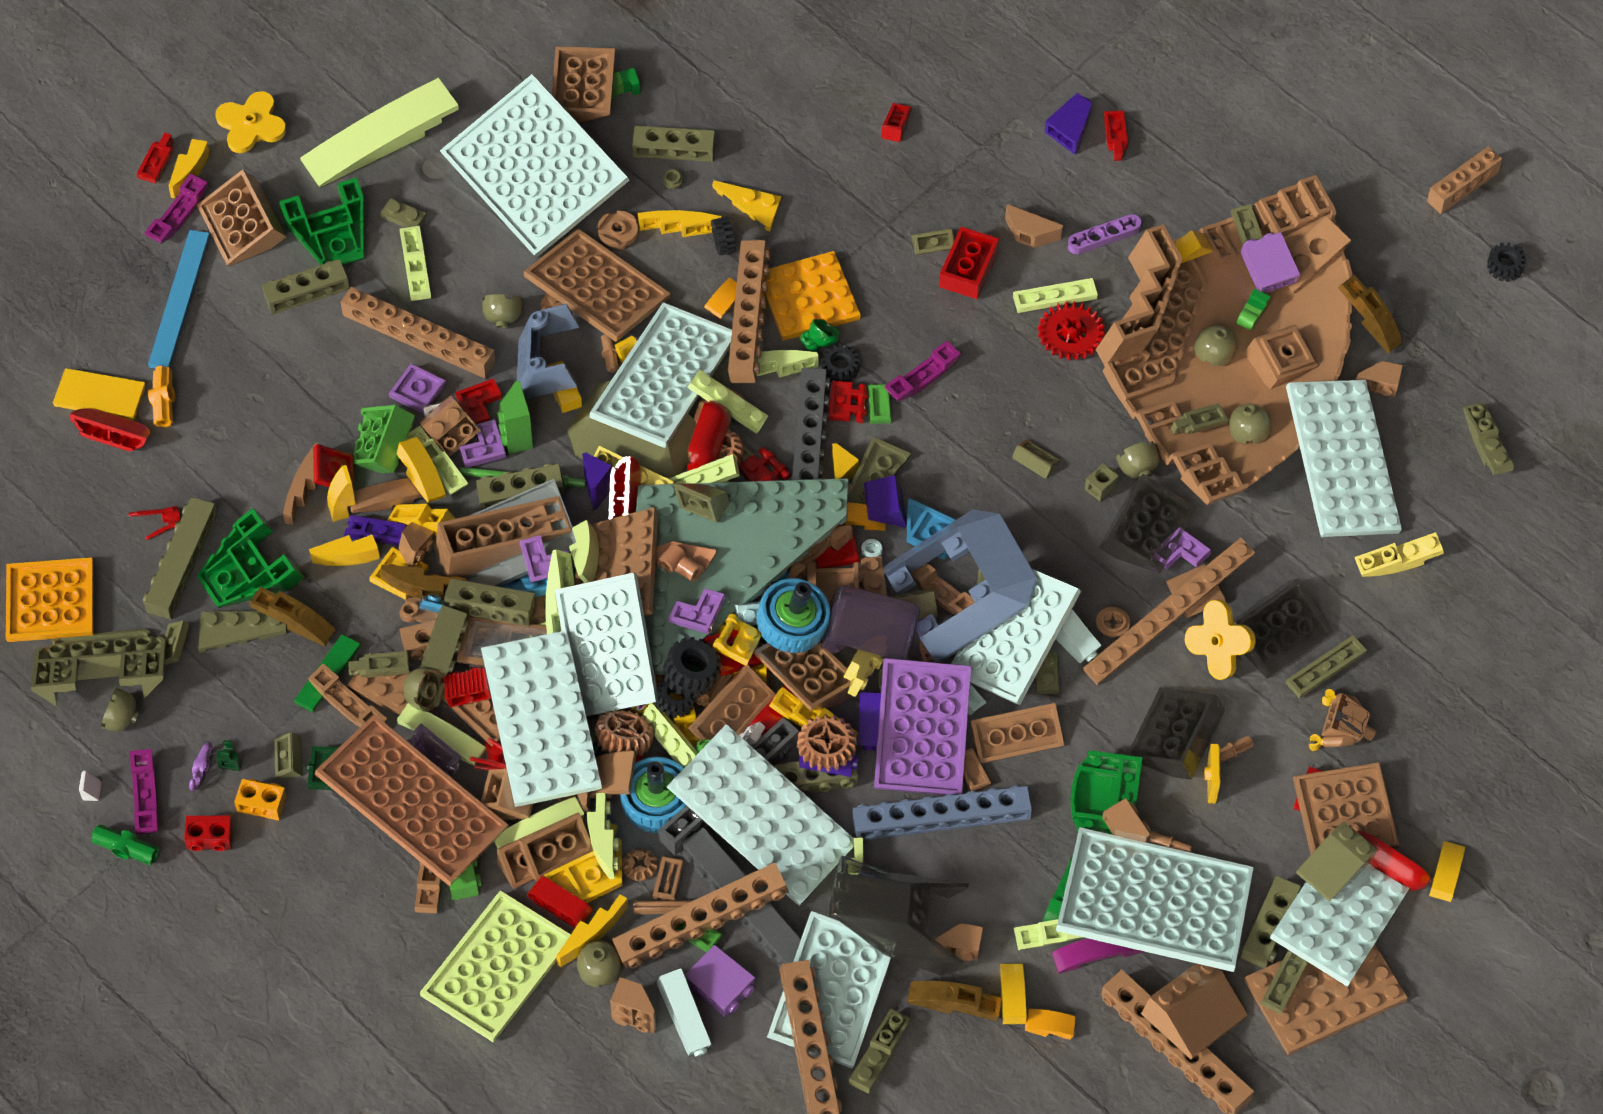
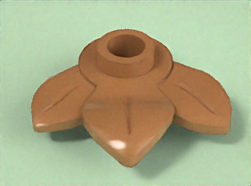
(410, 611)

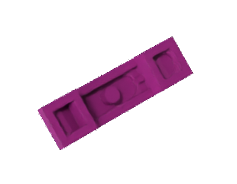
(179, 210)
(924, 374)
(144, 791)
(1086, 951)

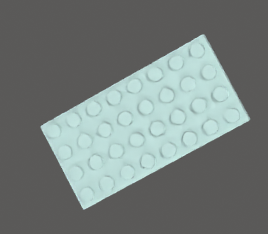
(651, 386)
(1343, 458)
(541, 718)
(761, 813)

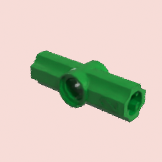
(125, 844)

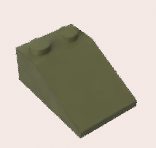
(1337, 861)

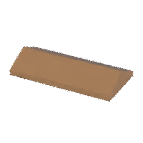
(1016, 733)

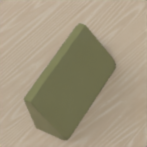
(932, 241)
(1035, 458)
(288, 756)

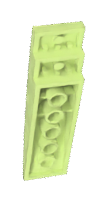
(380, 133)

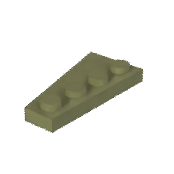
(878, 462)
(231, 627)

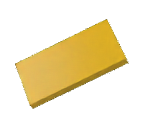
(99, 392)

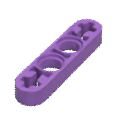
(1102, 231)

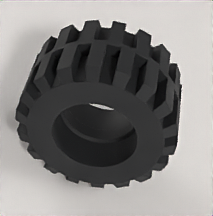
(696, 653)

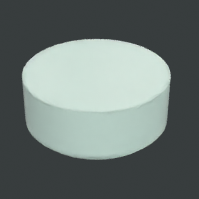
(871, 548)

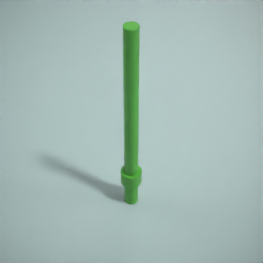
(473, 472)

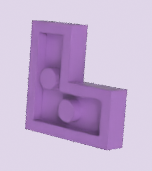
(487, 449)
(1189, 549)
(535, 558)
(701, 616)

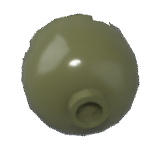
(502, 310)
(1215, 345)
(1249, 423)
(1139, 460)
(424, 688)
(120, 711)
(599, 964)

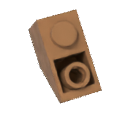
(1382, 378)
(415, 543)
(1124, 822)
(963, 941)

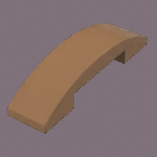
(837, 539)
(945, 594)
(341, 697)

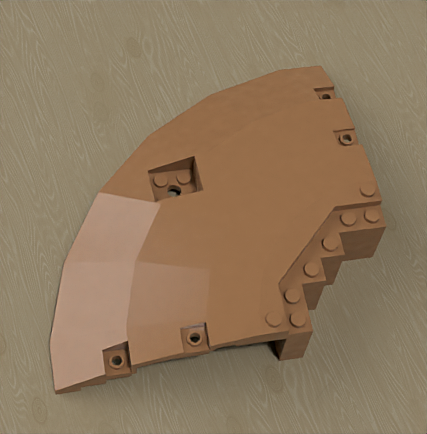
(1154, 359)

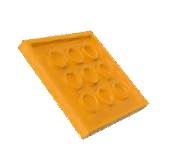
(809, 291)
(49, 599)

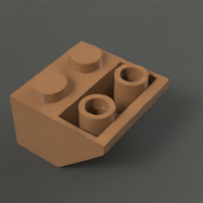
(449, 426)
(499, 799)
(632, 1006)

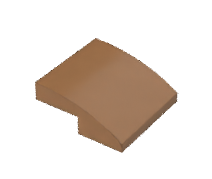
(1176, 582)
(615, 773)

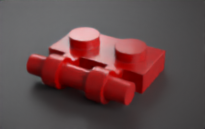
(840, 402)
(756, 470)

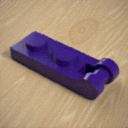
(382, 530)

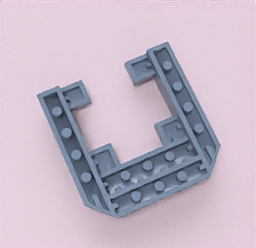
(999, 597)

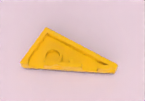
(756, 204)

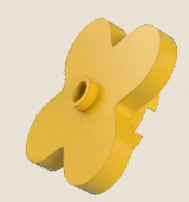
(250, 122)
(1220, 639)

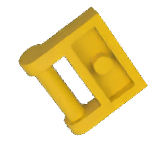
(744, 643)

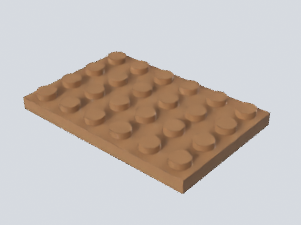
(597, 285)
(629, 547)
(1324, 1005)

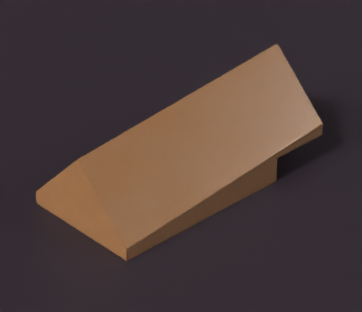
(544, 850)

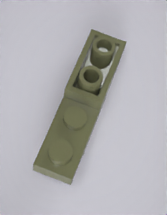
(1486, 439)
(880, 1051)

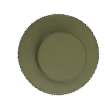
(672, 179)

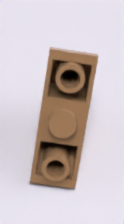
(1032, 228)

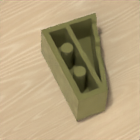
(444, 640)

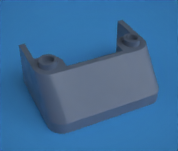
(532, 370)

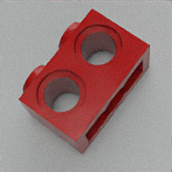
(209, 827)

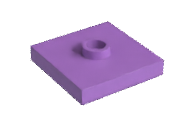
(417, 388)

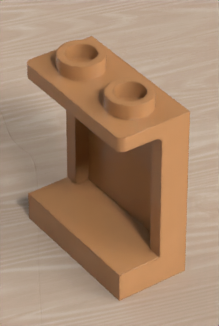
(831, 578)

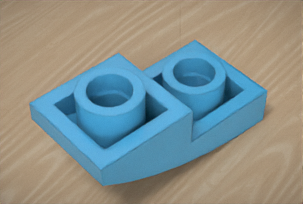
(431, 603)

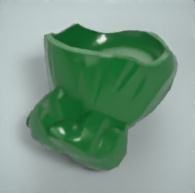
(819, 335)

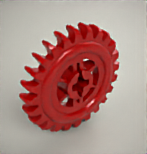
(1070, 323)

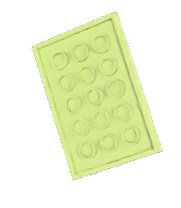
(496, 966)

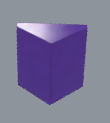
(597, 479)
(885, 501)

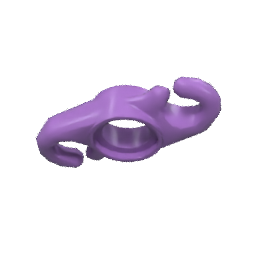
(200, 766)

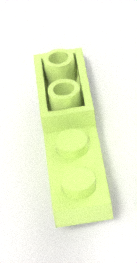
(602, 837)

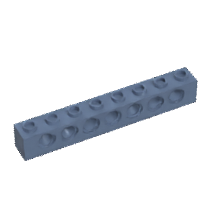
(933, 821)

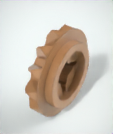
(1121, 618)
(639, 873)

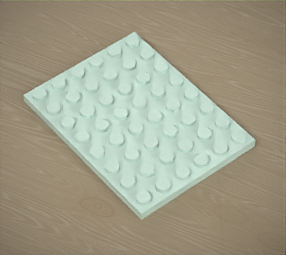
(534, 166)
(1155, 899)

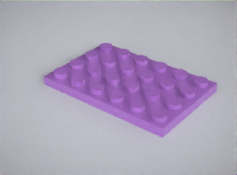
(922, 727)

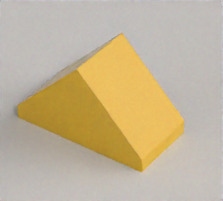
(1193, 246)
(844, 463)

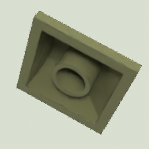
(702, 500)

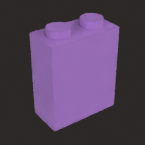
(1270, 262)
(720, 981)

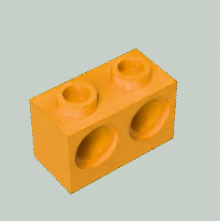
(258, 804)

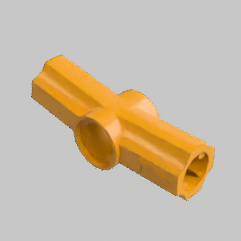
(162, 396)

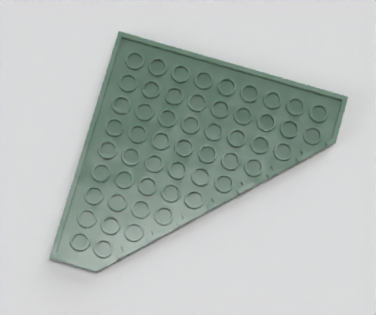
(754, 544)

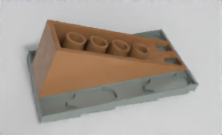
(487, 543)

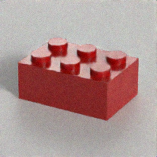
(968, 262)

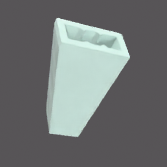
(1078, 639)
(684, 1012)

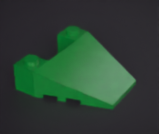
(331, 232)
(242, 568)

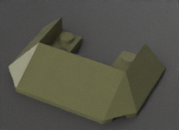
(589, 434)
(125, 654)

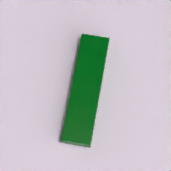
(335, 660)

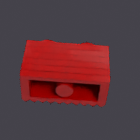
(466, 687)

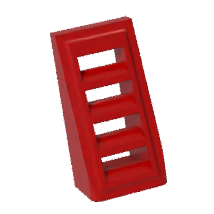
(895, 123)

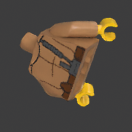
(1344, 722)

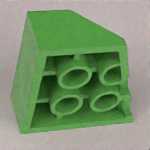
(515, 421)
(380, 437)

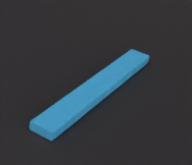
(179, 299)

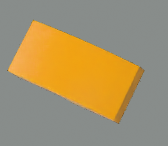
(722, 299)
(858, 516)
(1046, 1021)

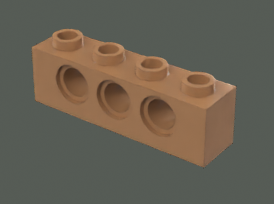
(1464, 180)

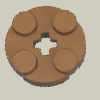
(618, 239)

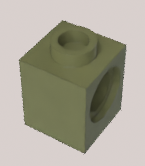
(1101, 489)

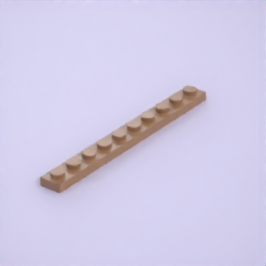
(1168, 611)

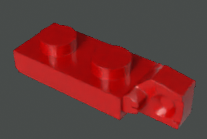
(1115, 133)
(156, 159)

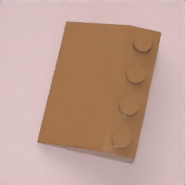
(583, 81)
(241, 219)
(811, 675)
(1195, 1009)

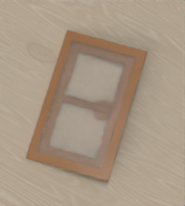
(487, 632)

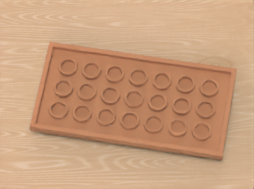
(411, 799)

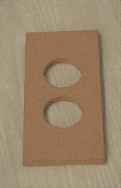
(1336, 242)

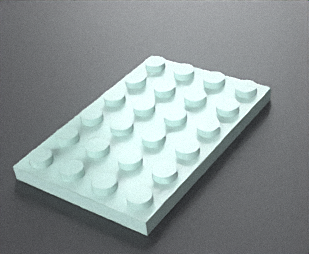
(608, 643)
(1013, 652)
(1342, 931)
(848, 985)

